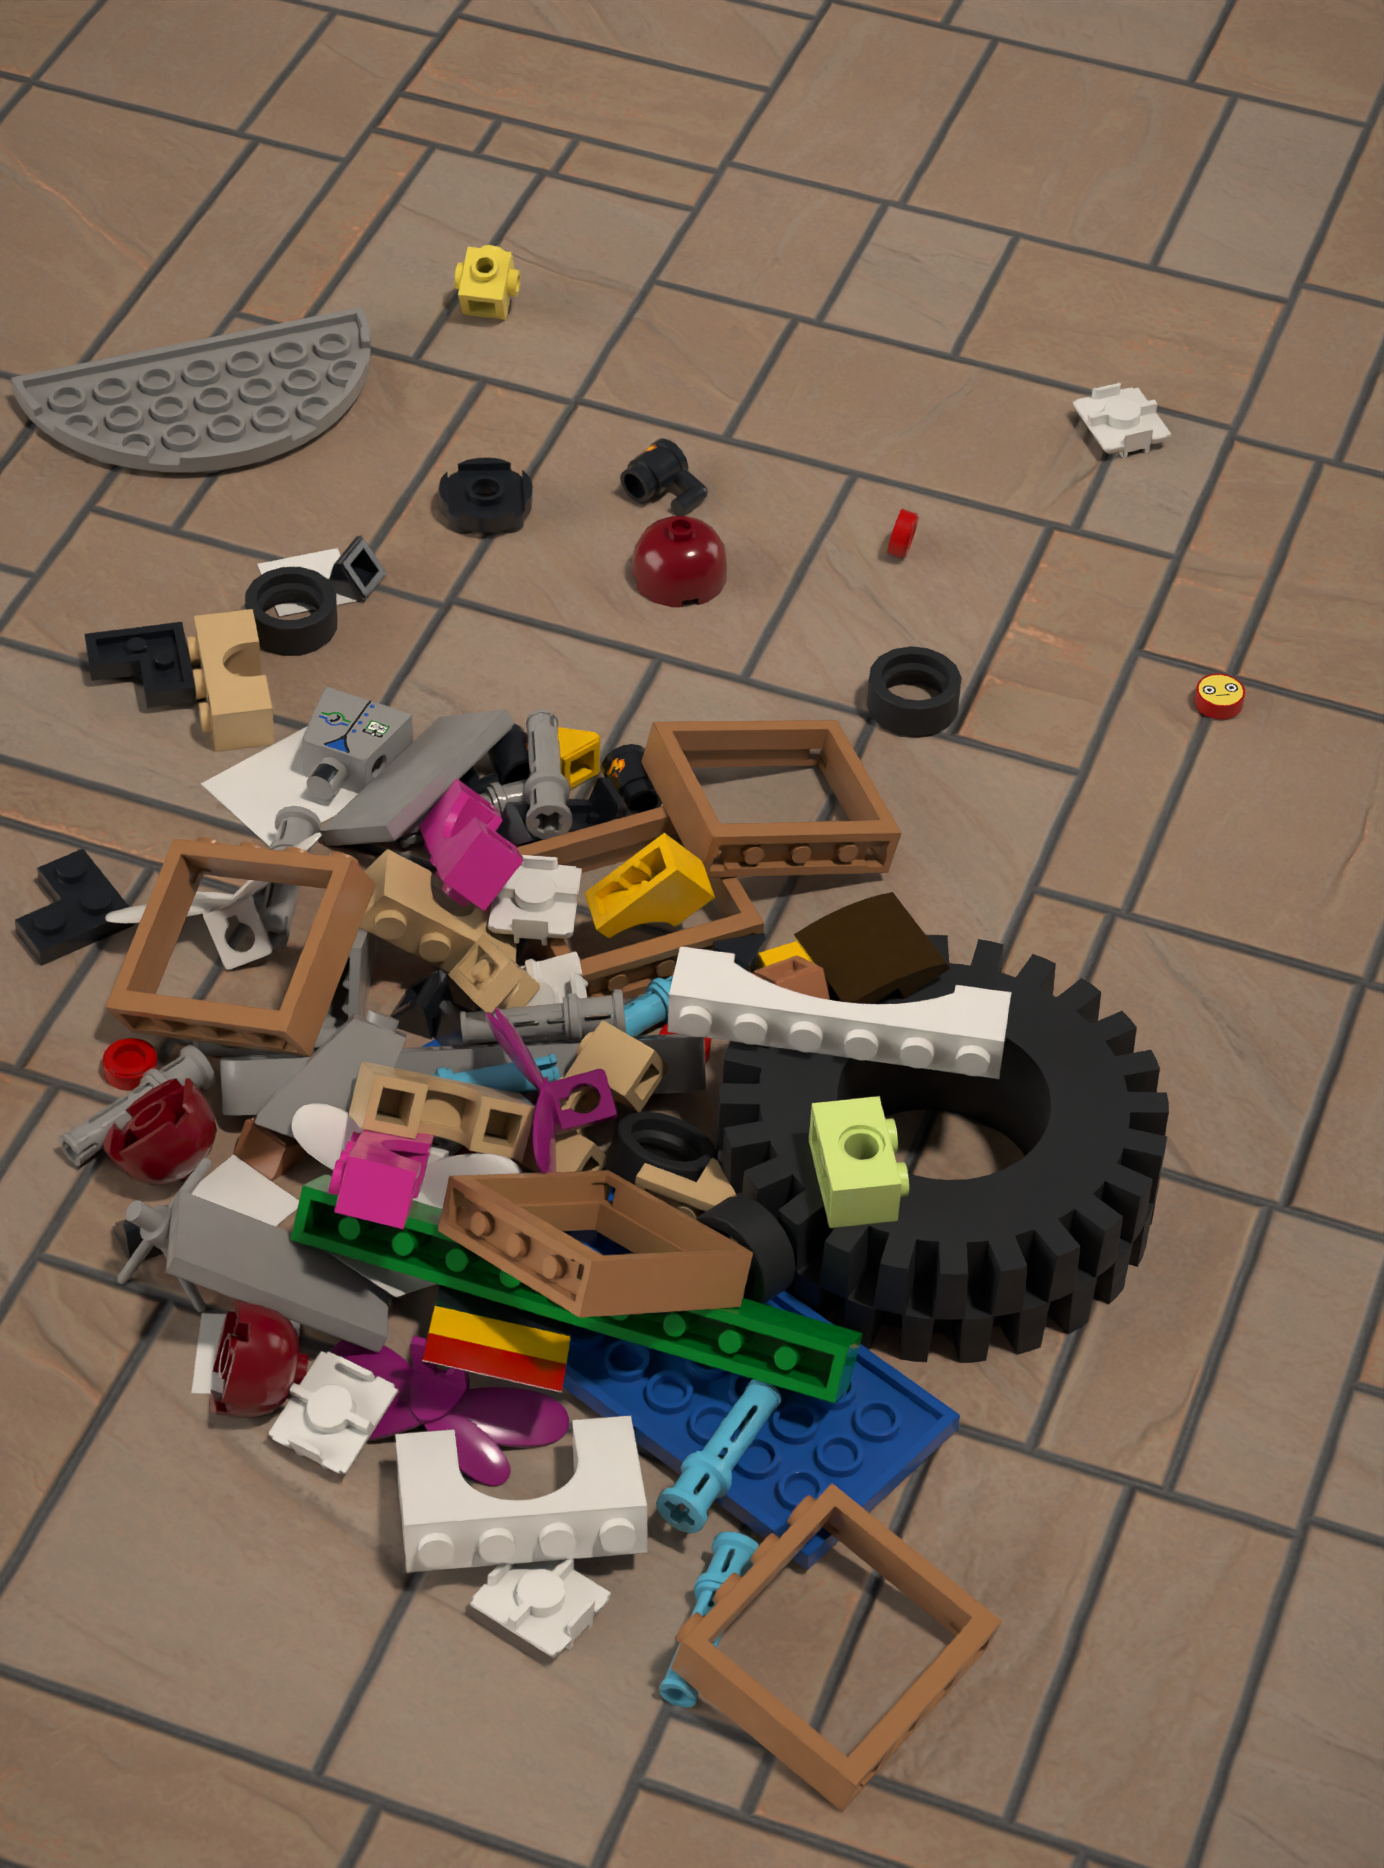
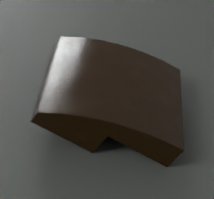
(871, 950)

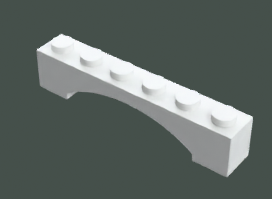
(946, 1033)

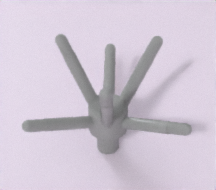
(155, 1231)

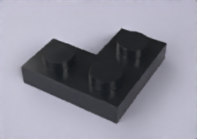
(151, 651)
(79, 909)

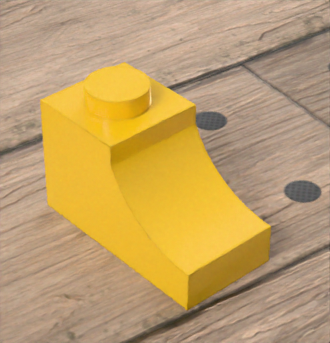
(652, 886)

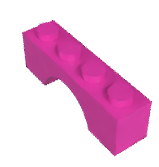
(466, 848)
(380, 1176)

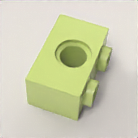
(857, 1162)

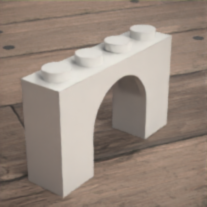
(459, 1527)

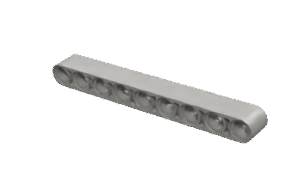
(253, 1079)

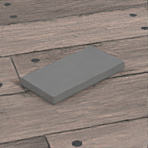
(417, 778)
(268, 1269)

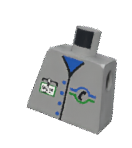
(351, 742)

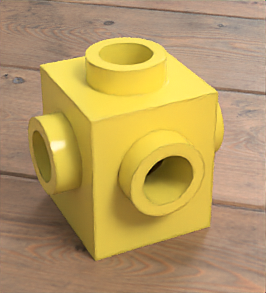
(487, 282)

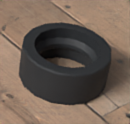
(293, 585)
(913, 666)
(660, 1143)
(764, 1236)

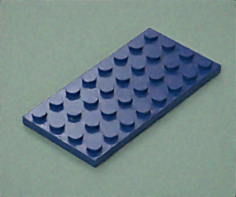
(676, 1405)

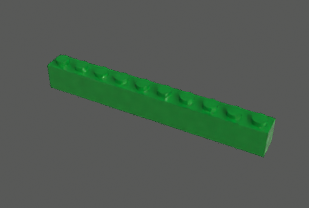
(742, 1340)

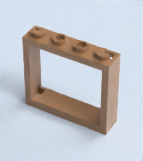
(776, 846)
(640, 963)
(317, 973)
(520, 1229)
(772, 1722)

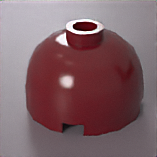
(679, 561)
(166, 1136)
(256, 1361)

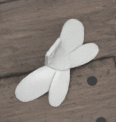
(217, 908)
(326, 1129)

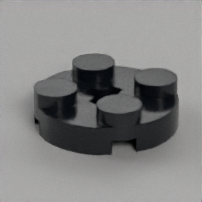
(470, 512)

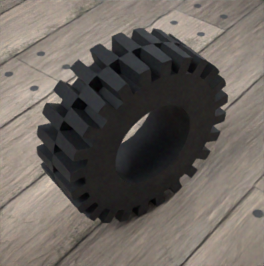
(982, 1246)

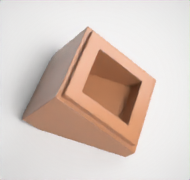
(796, 975)
(267, 1150)

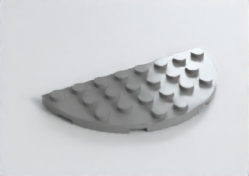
(207, 398)

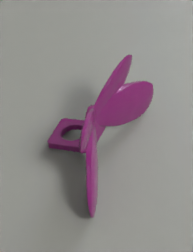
(549, 1117)
(444, 1401)

